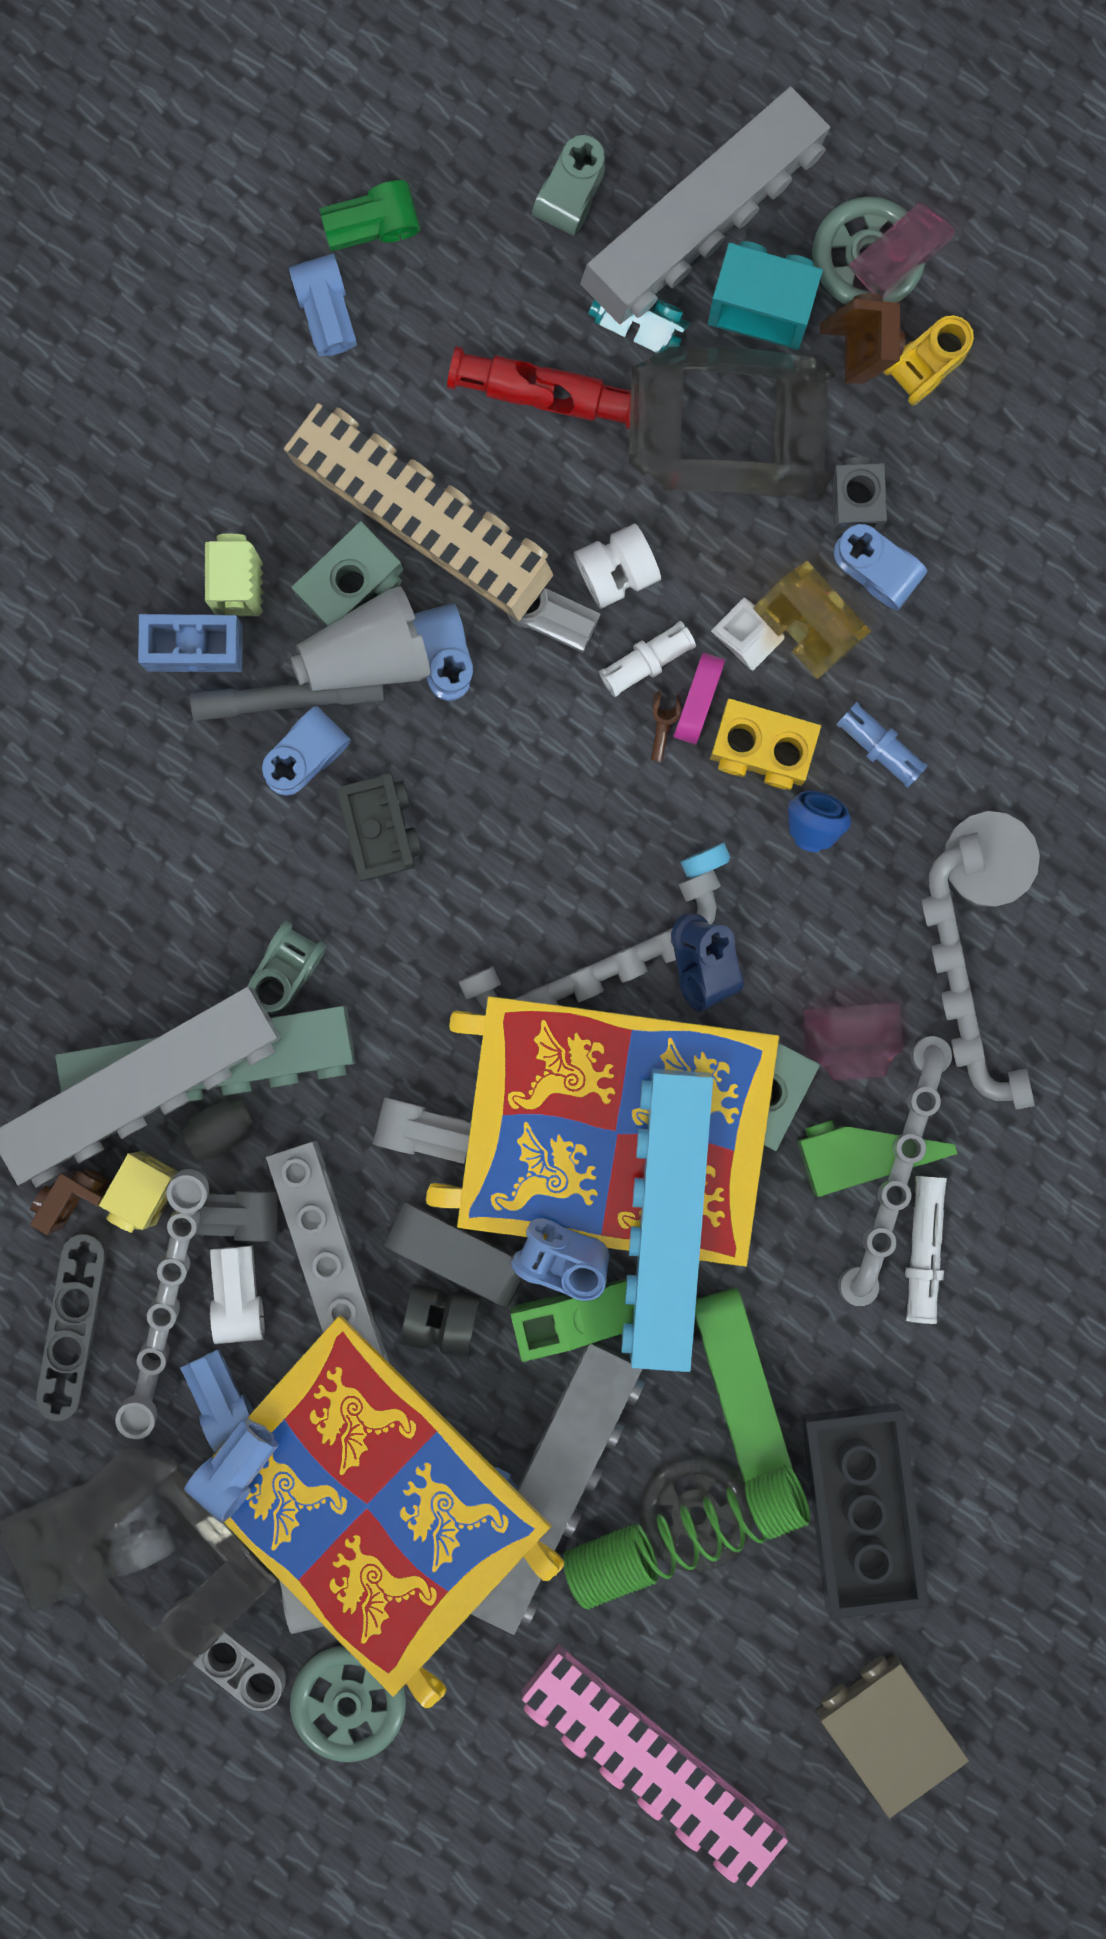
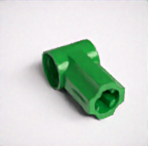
(380, 215)

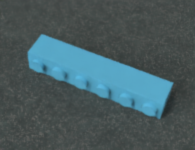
(669, 1221)

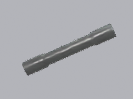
(232, 702)

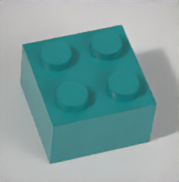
(764, 294)

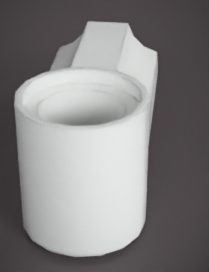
(235, 1302)

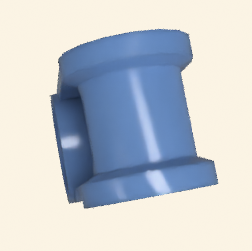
(884, 570)
(445, 646)
(309, 744)
(562, 1260)

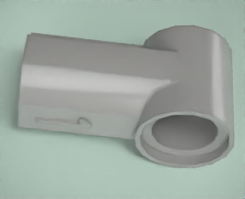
(561, 620)
(413, 1129)

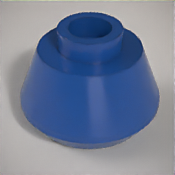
(817, 820)

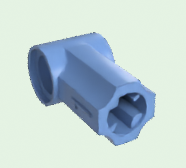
(321, 295)
(216, 1397)
(223, 1480)

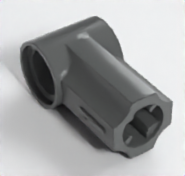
(241, 1215)

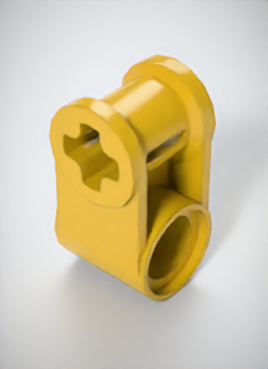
(926, 363)

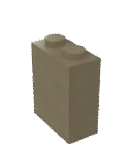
(890, 1734)

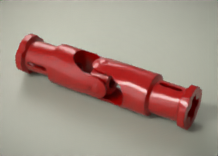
(535, 386)

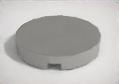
(1008, 858)

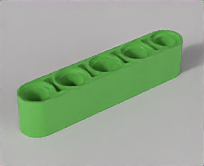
(741, 1383)

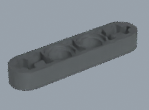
(77, 1327)

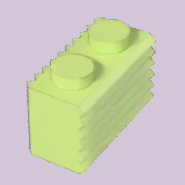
(233, 576)

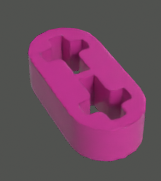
(699, 698)

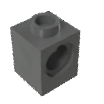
(848, 513)

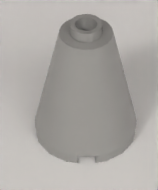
(365, 647)

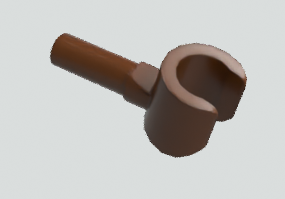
(664, 720)

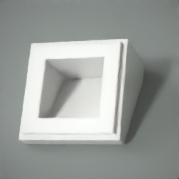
(747, 634)

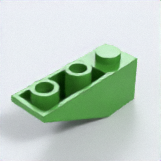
(565, 1323)

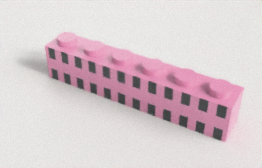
(654, 1766)

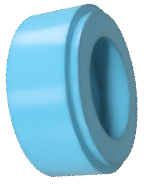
(706, 860)

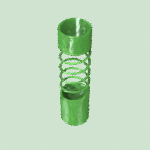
(627, 1562)

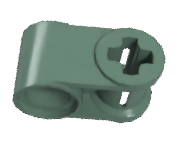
(568, 191)
(287, 966)

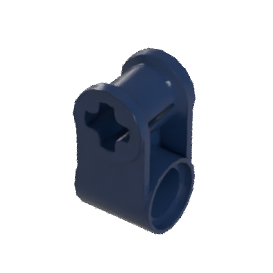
(705, 961)

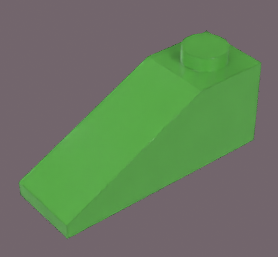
(854, 1156)

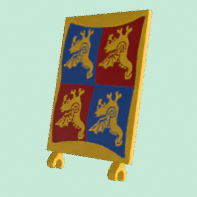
(564, 1118)
(381, 1511)

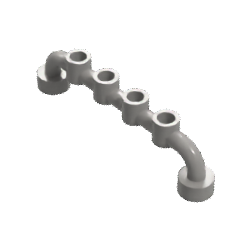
(950, 958)
(626, 963)
(186, 1195)
(860, 1283)

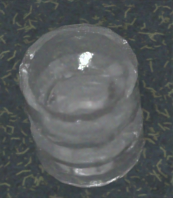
(143, 1546)

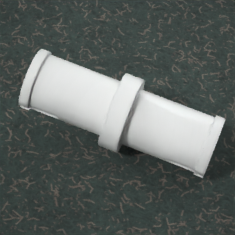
(647, 658)

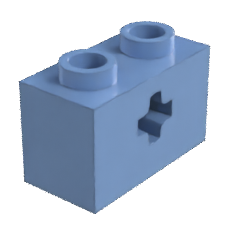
(190, 643)

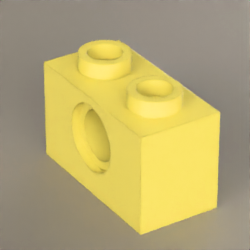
(138, 1192)

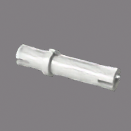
(926, 1249)

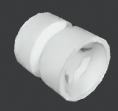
(634, 561)

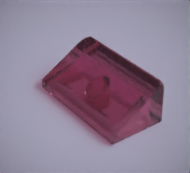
(901, 250)

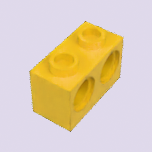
(767, 730)

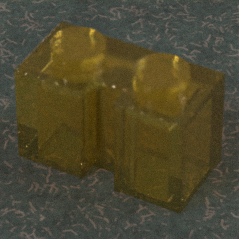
(813, 617)

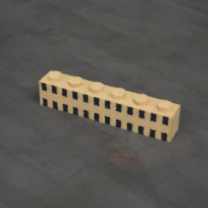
(420, 511)

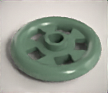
(833, 234)
(340, 1744)

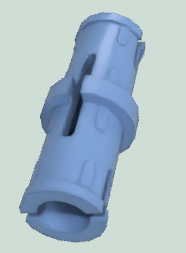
(882, 745)

